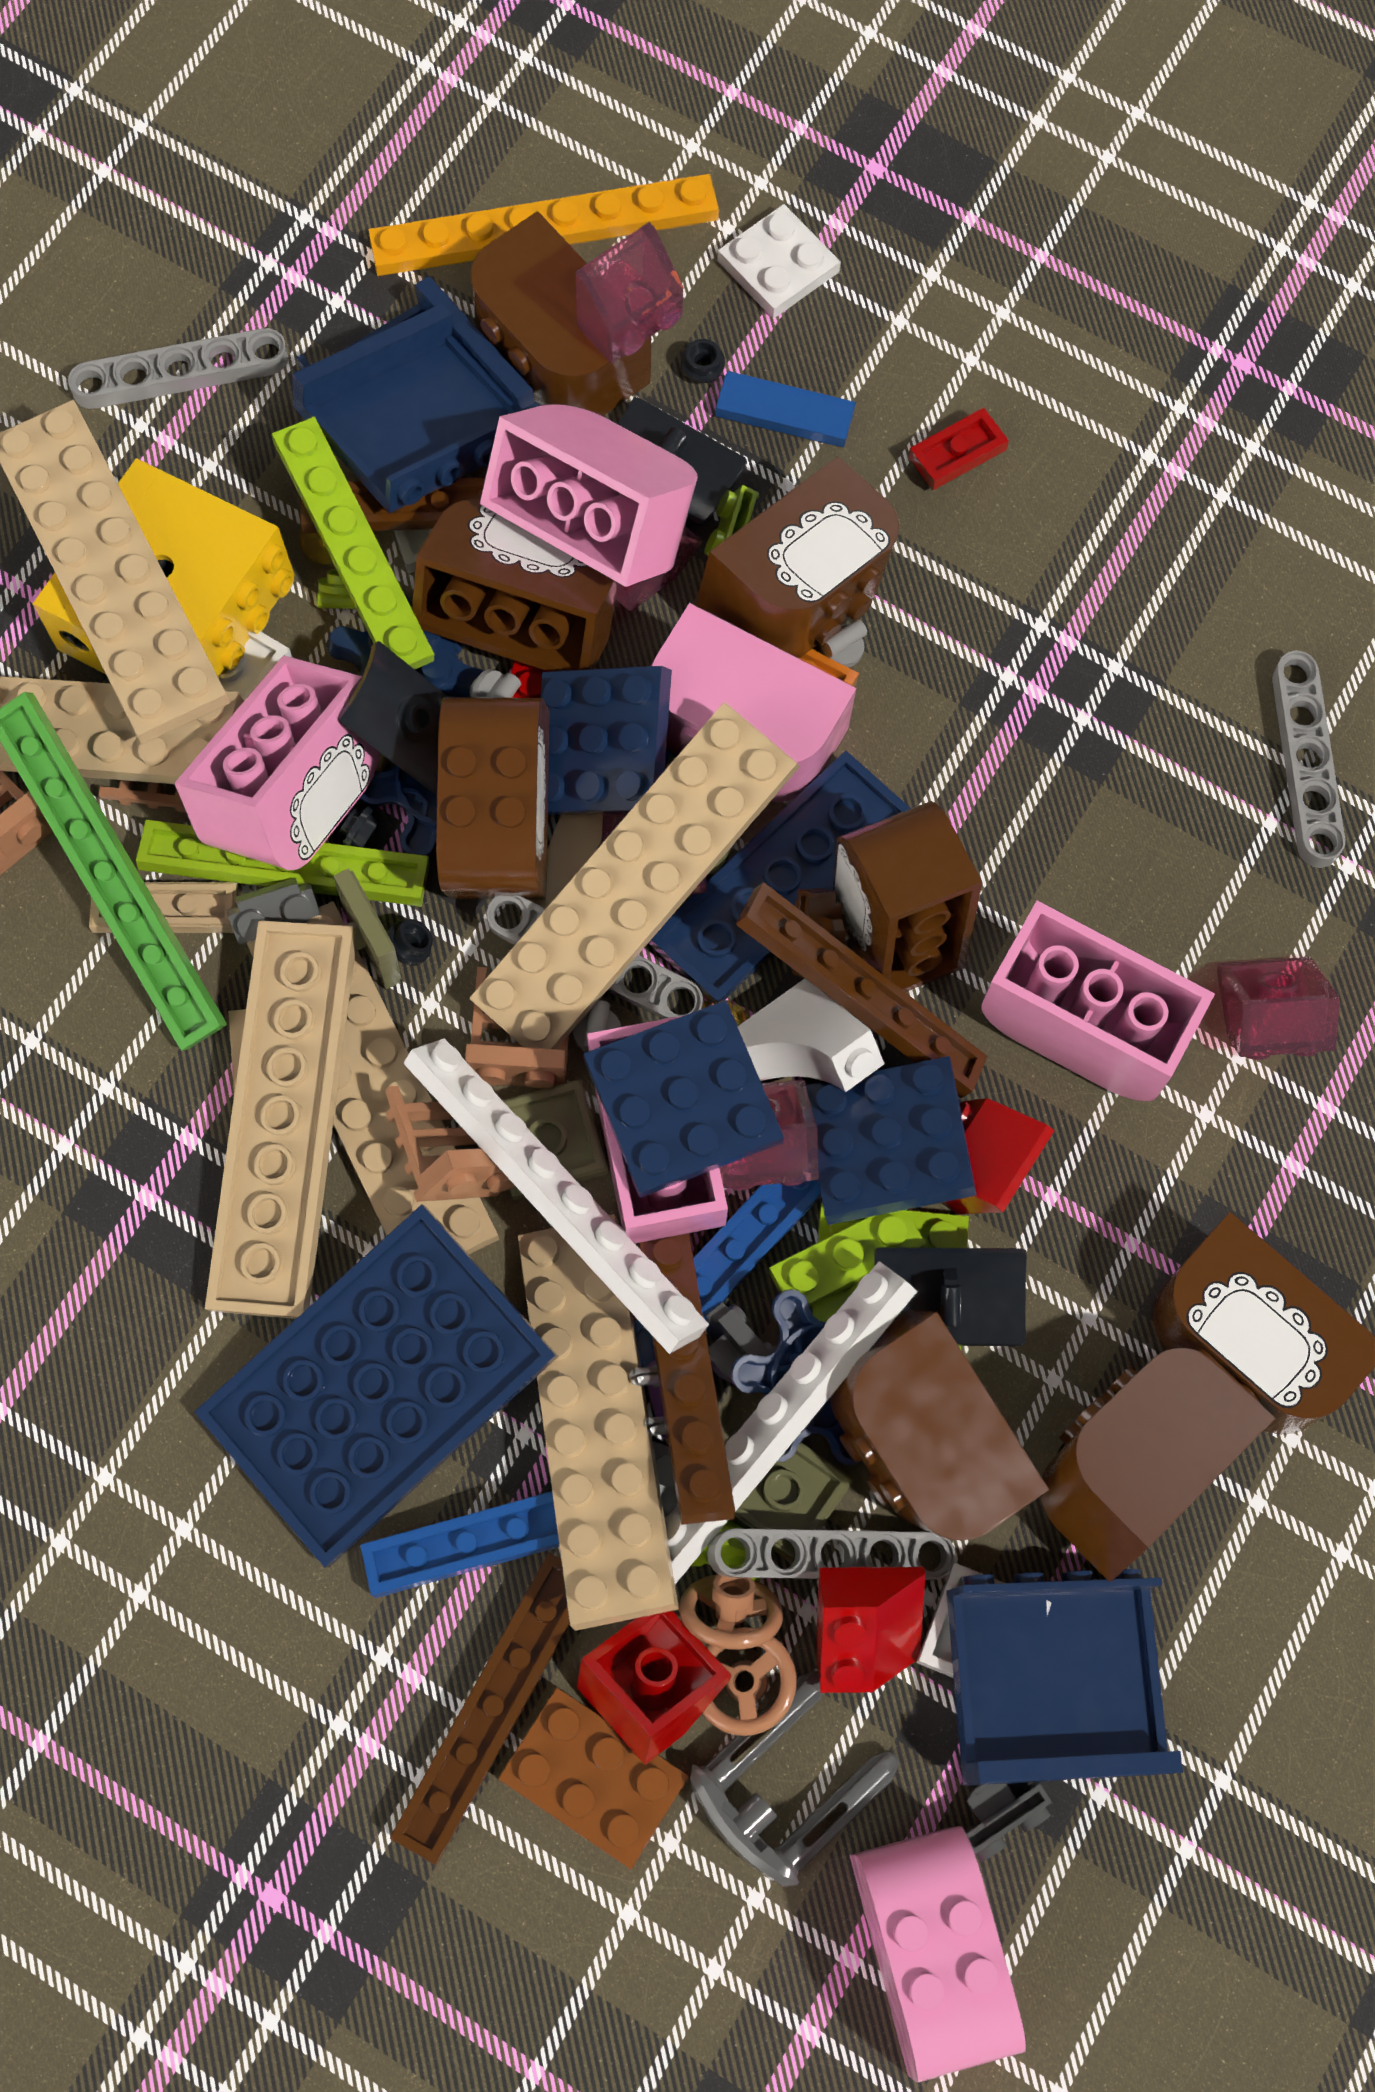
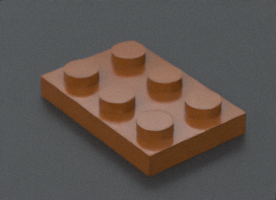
(592, 1779)

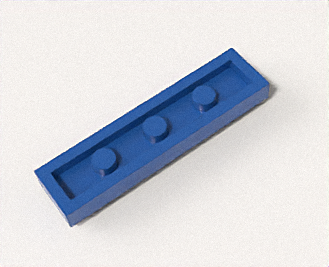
(461, 1545)

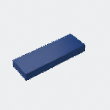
(785, 409)

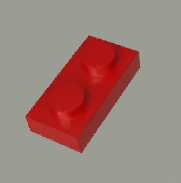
(958, 449)

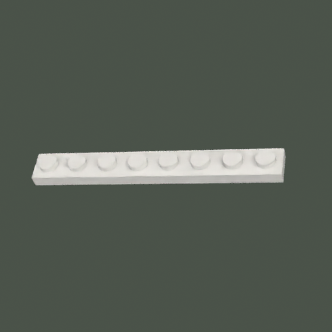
(557, 1195)
(797, 1400)

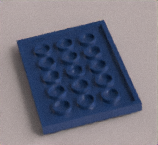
(375, 1385)

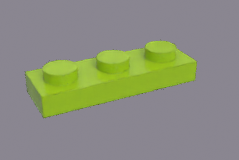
(844, 1256)

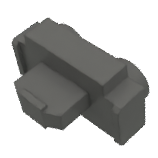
(273, 903)
(733, 1339)
(1002, 1812)

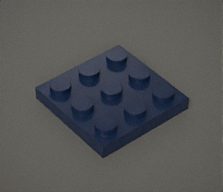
(605, 737)
(683, 1098)
(891, 1142)

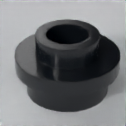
(702, 351)
(359, 827)
(411, 941)

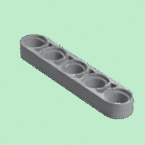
(161, 383)
(1304, 779)
(652, 1000)
(808, 1548)

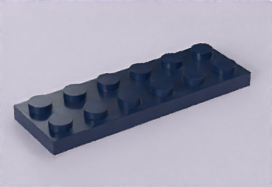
(787, 855)

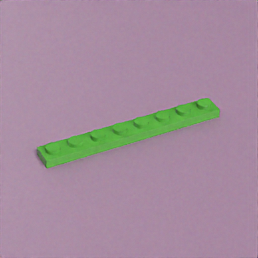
(108, 872)

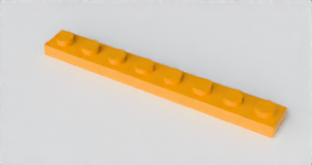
(575, 218)

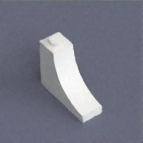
(810, 1037)

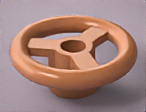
(732, 1604)
(750, 1722)

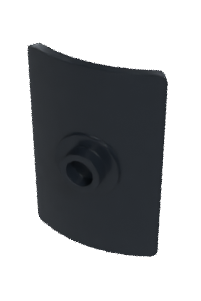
(714, 463)
(397, 715)
(971, 1289)

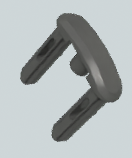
(742, 1826)

